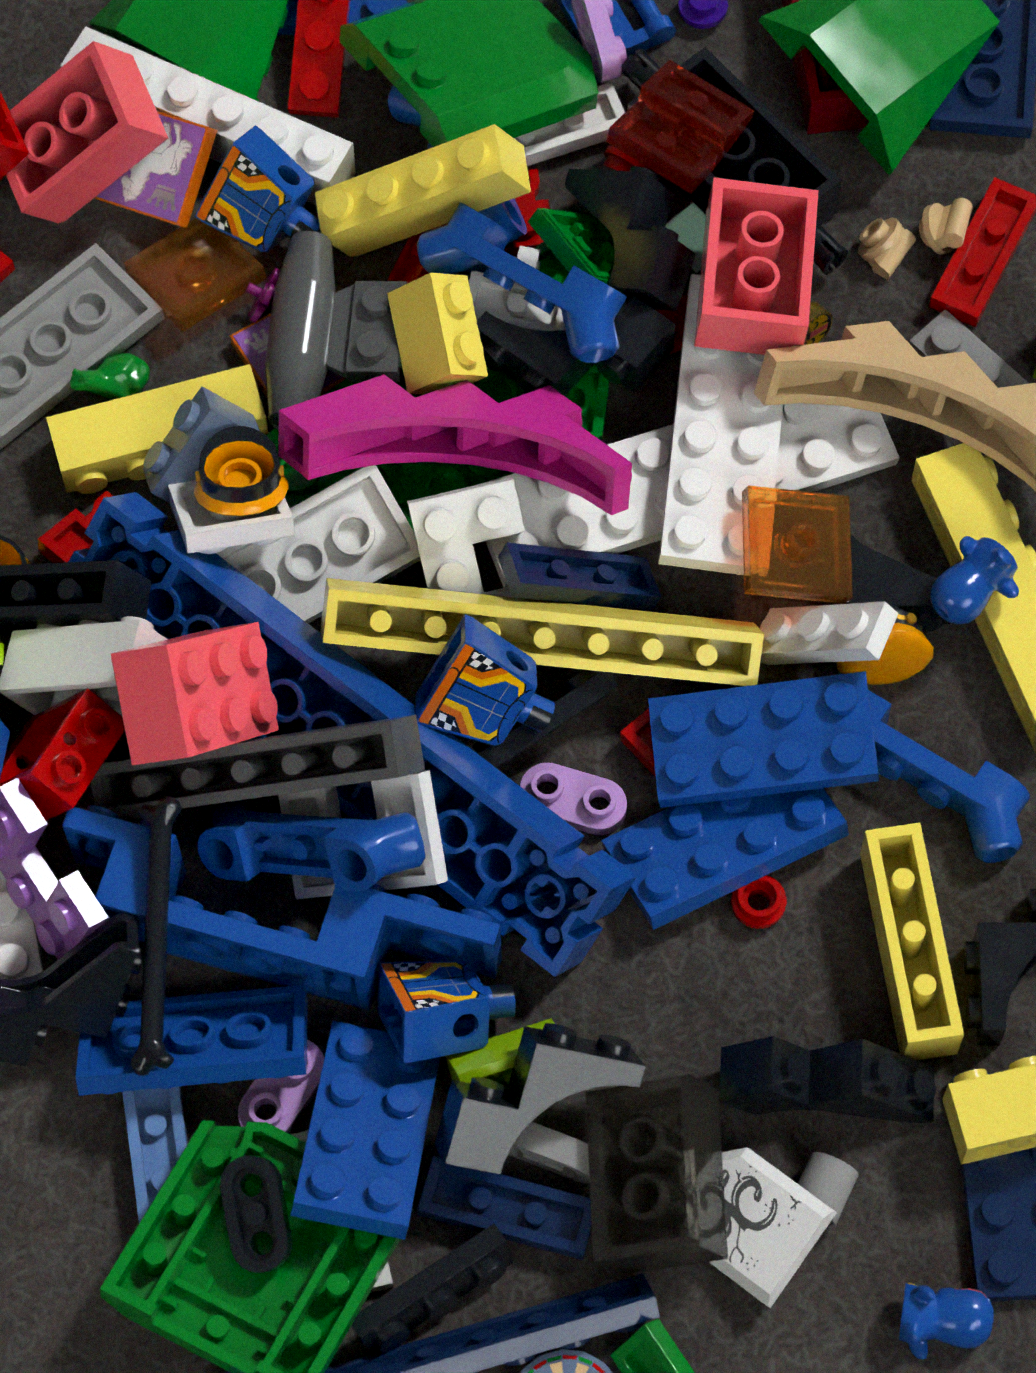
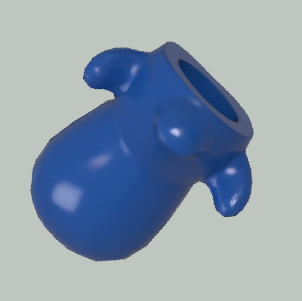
(967, 586)
(949, 1315)

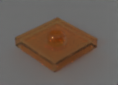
(194, 272)
(796, 544)

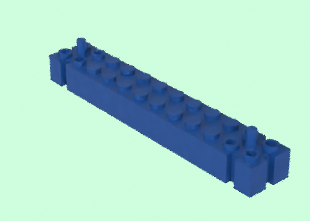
(497, 839)

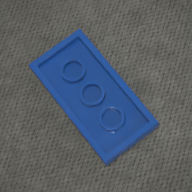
(763, 739)
(716, 847)
(210, 1038)
(365, 1134)

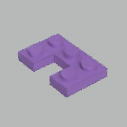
(60, 909)

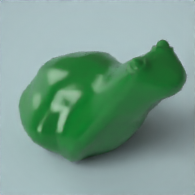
(114, 378)

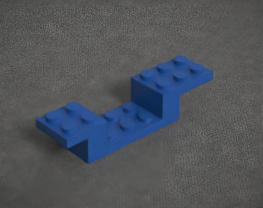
(337, 966)

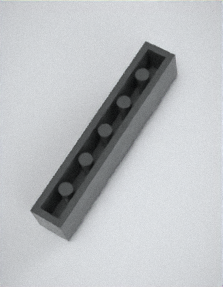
(266, 767)

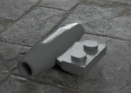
(323, 328)

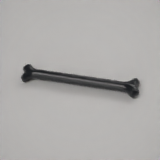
(151, 1047)

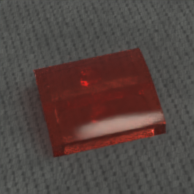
(680, 126)

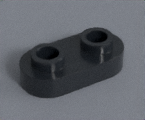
(251, 1214)

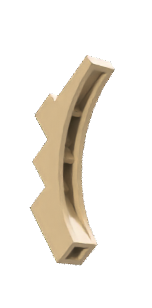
(884, 374)

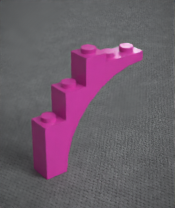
(458, 424)

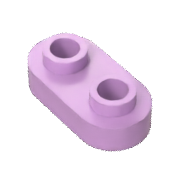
(598, 37)
(574, 795)
(287, 1094)

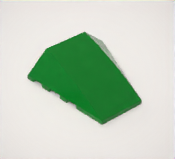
(211, 38)
(887, 57)

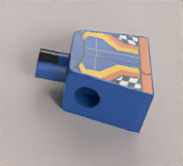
(258, 194)
(481, 687)
(438, 1007)

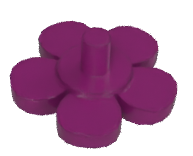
(263, 295)

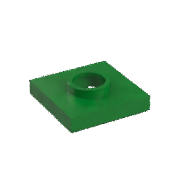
(576, 240)

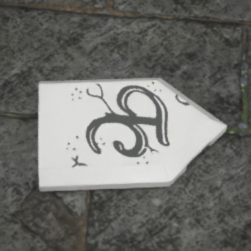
(767, 1224)

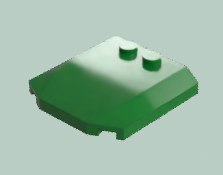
(477, 64)
(191, 1290)

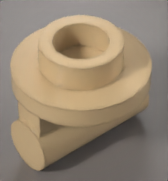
(945, 226)
(885, 245)

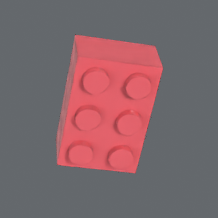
(82, 132)
(756, 266)
(195, 693)

